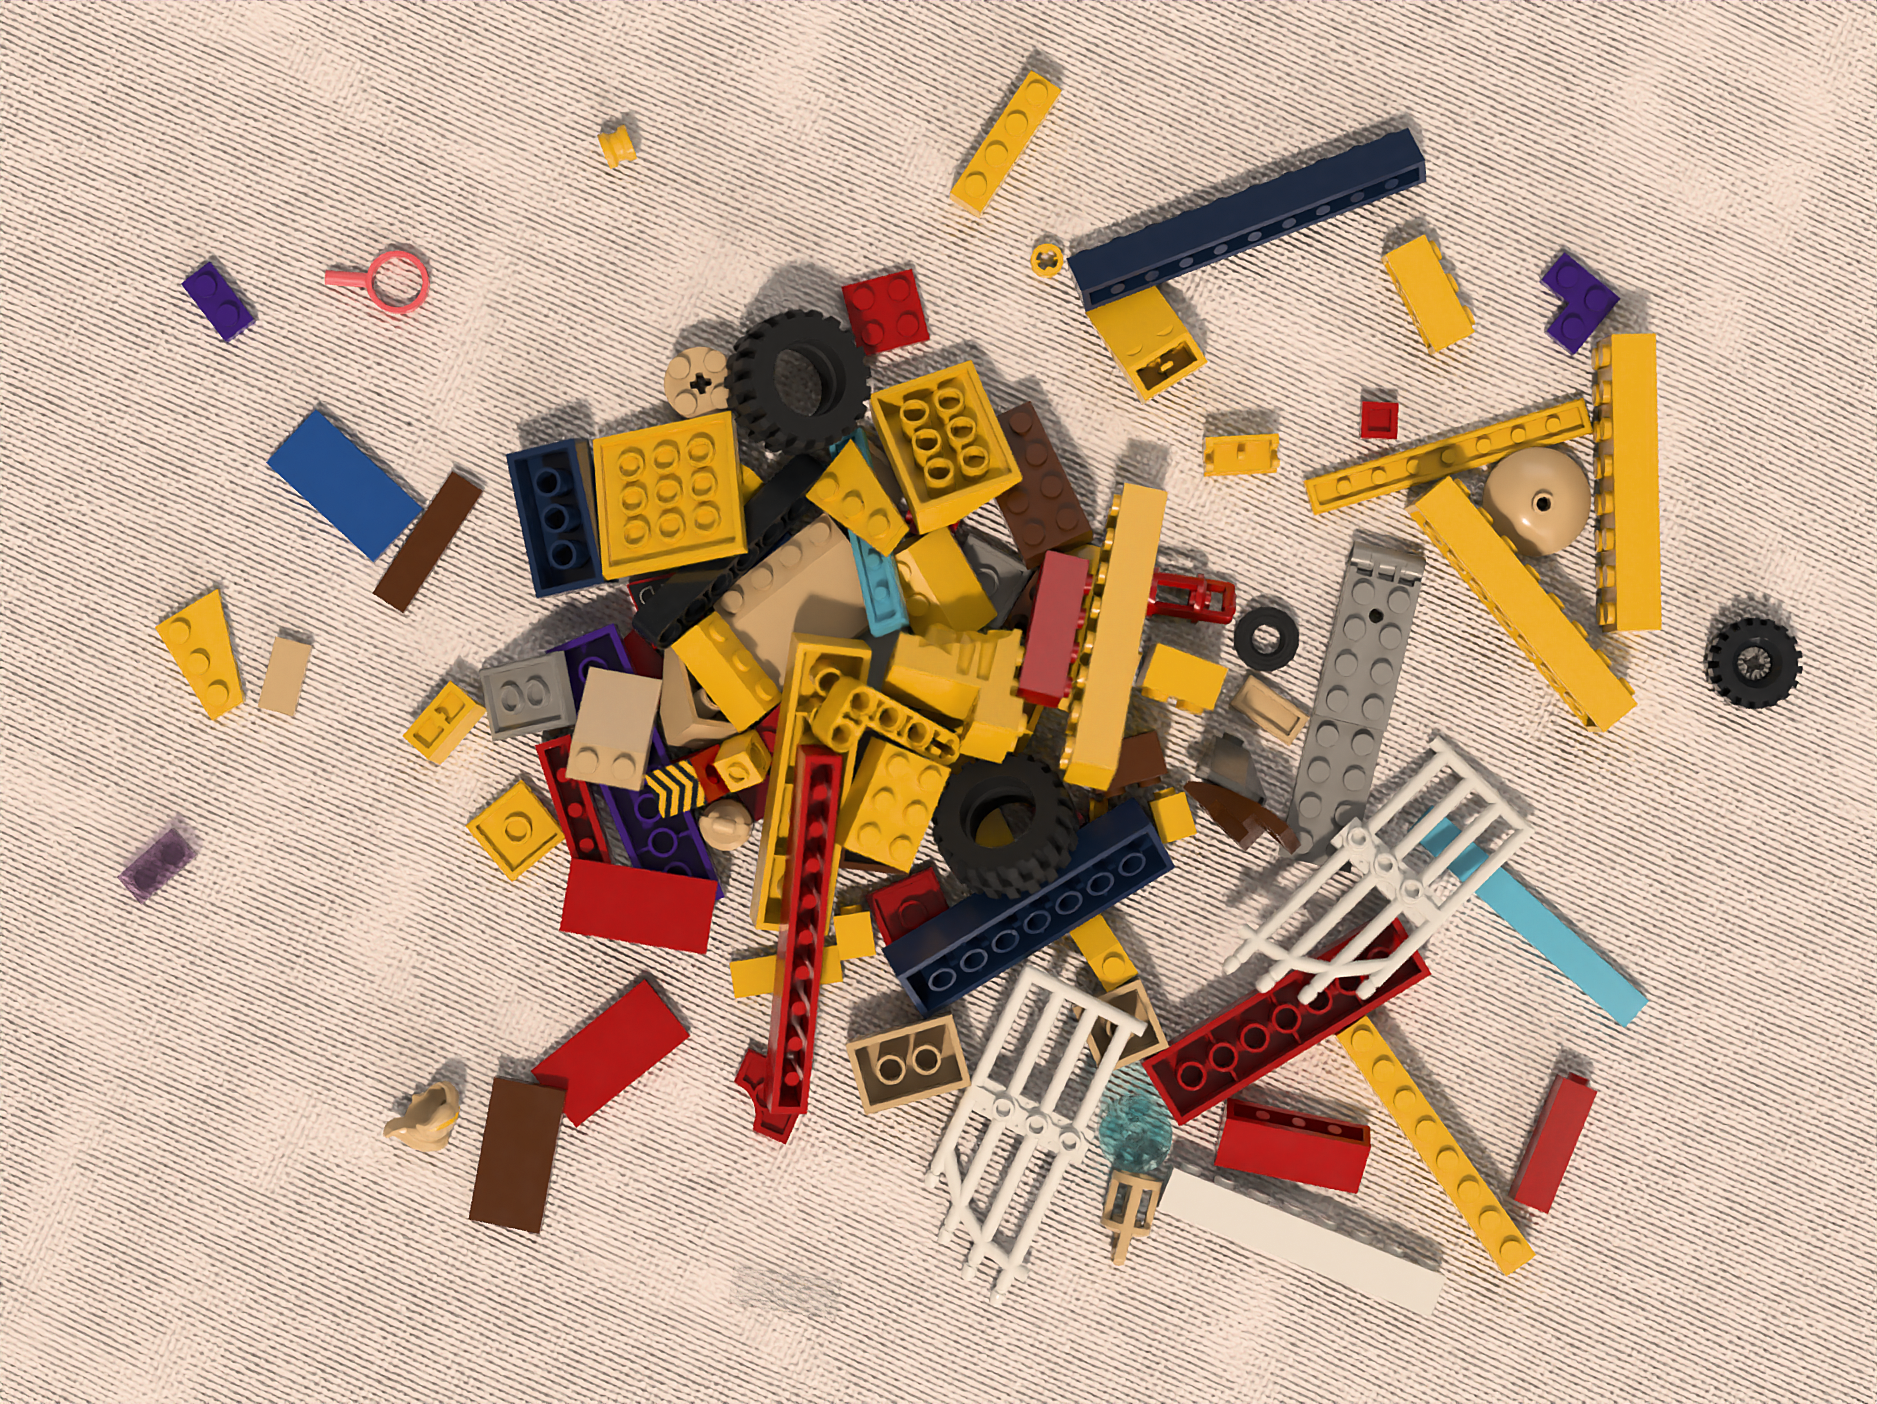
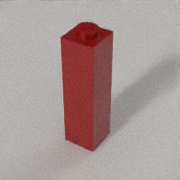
(1553, 1142)

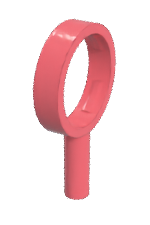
(366, 280)

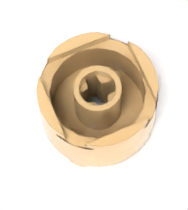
(684, 373)

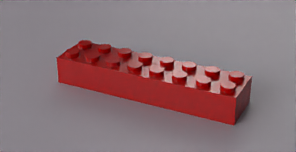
(1271, 1028)

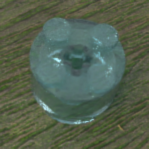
(1155, 1137)

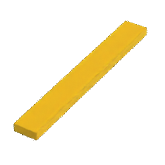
(1446, 456)

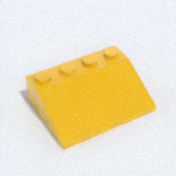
(943, 445)

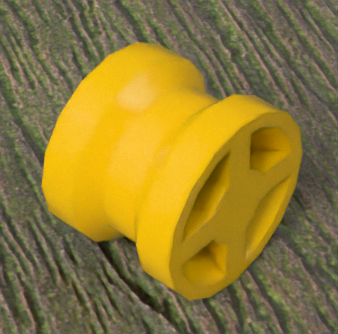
(617, 146)

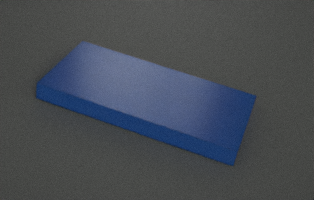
(345, 486)

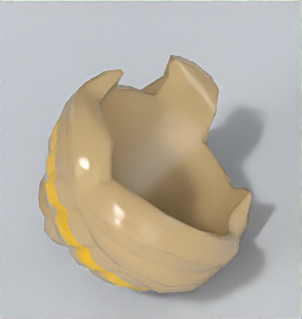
(427, 1118)

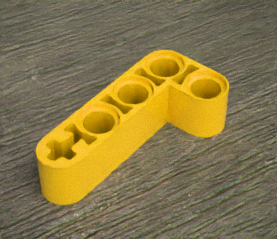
(894, 723)

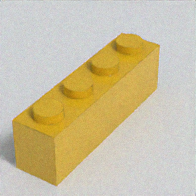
(1005, 144)

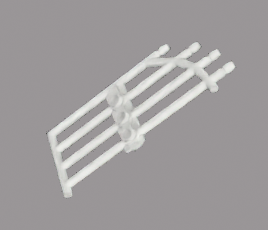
(1386, 872)
(1026, 1117)

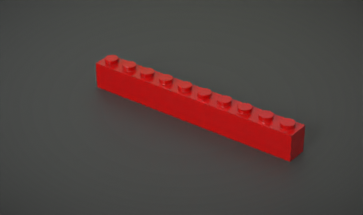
(802, 928)

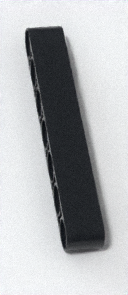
(702, 583)

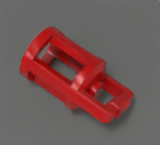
(1198, 598)

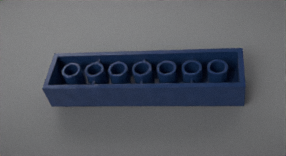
(990, 935)

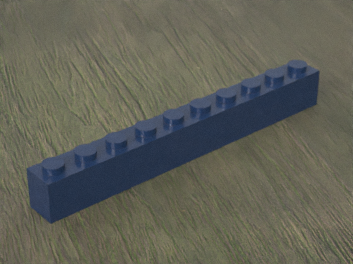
(1247, 219)

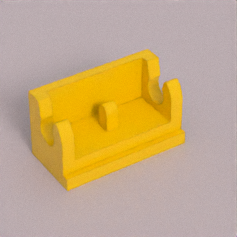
(1240, 455)
(444, 723)

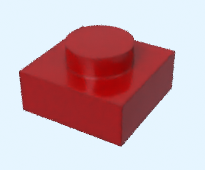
(1378, 420)

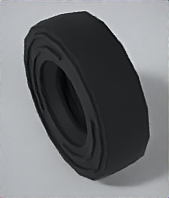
(1288, 639)

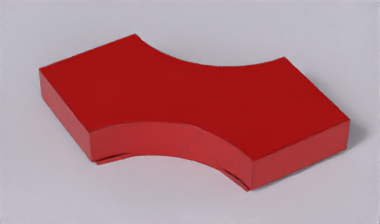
(752, 1078)

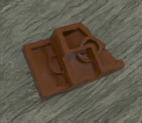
(1240, 816)

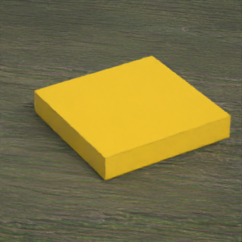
(516, 830)

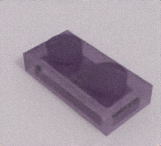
(157, 866)

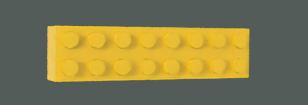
(1627, 483)
(1521, 605)
(1113, 636)
(810, 673)

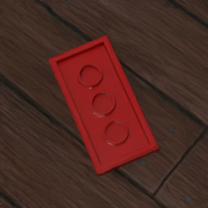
(638, 905)
(612, 1051)

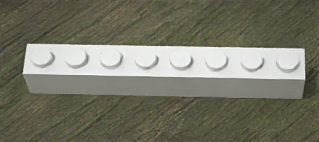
(1300, 1239)

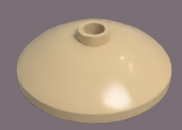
(1513, 494)

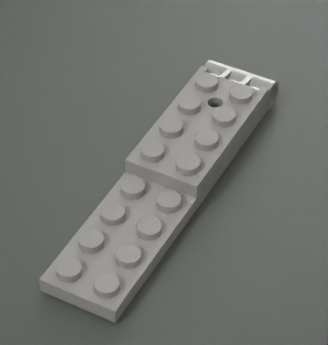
(1353, 697)

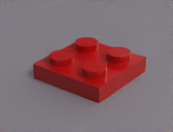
(886, 313)

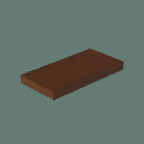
(517, 1154)

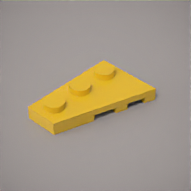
(858, 501)
(204, 653)

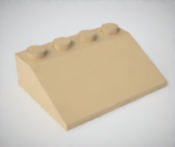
(799, 588)

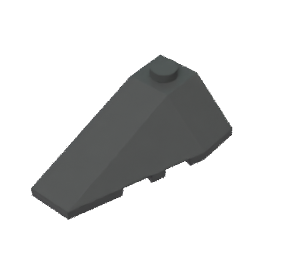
(1231, 767)

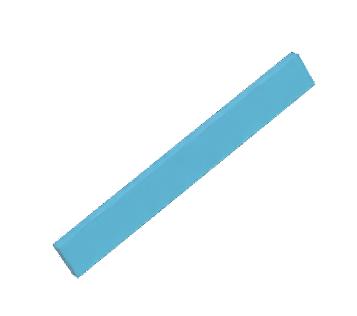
(1541, 928)

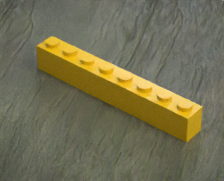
(1434, 1145)

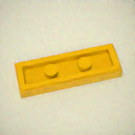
(757, 974)

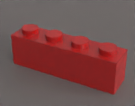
(1052, 629)
(574, 804)

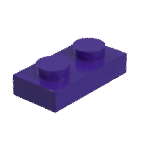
(218, 302)

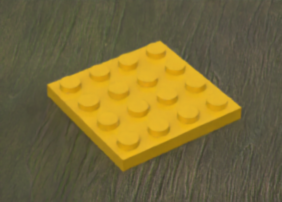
(669, 495)

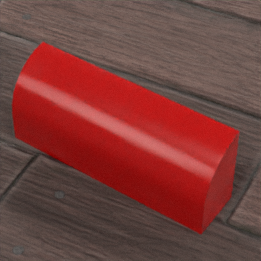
(1292, 1145)

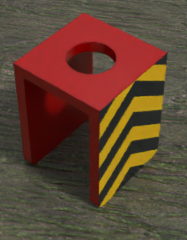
(687, 782)

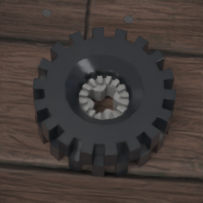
(1774, 653)

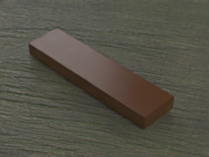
(428, 542)

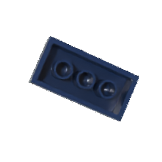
(559, 516)

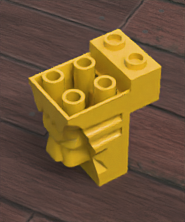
(965, 679)

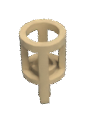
(726, 824)
(1125, 1224)

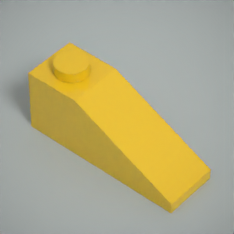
(1103, 953)

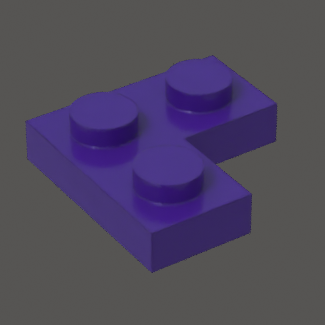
(1585, 299)

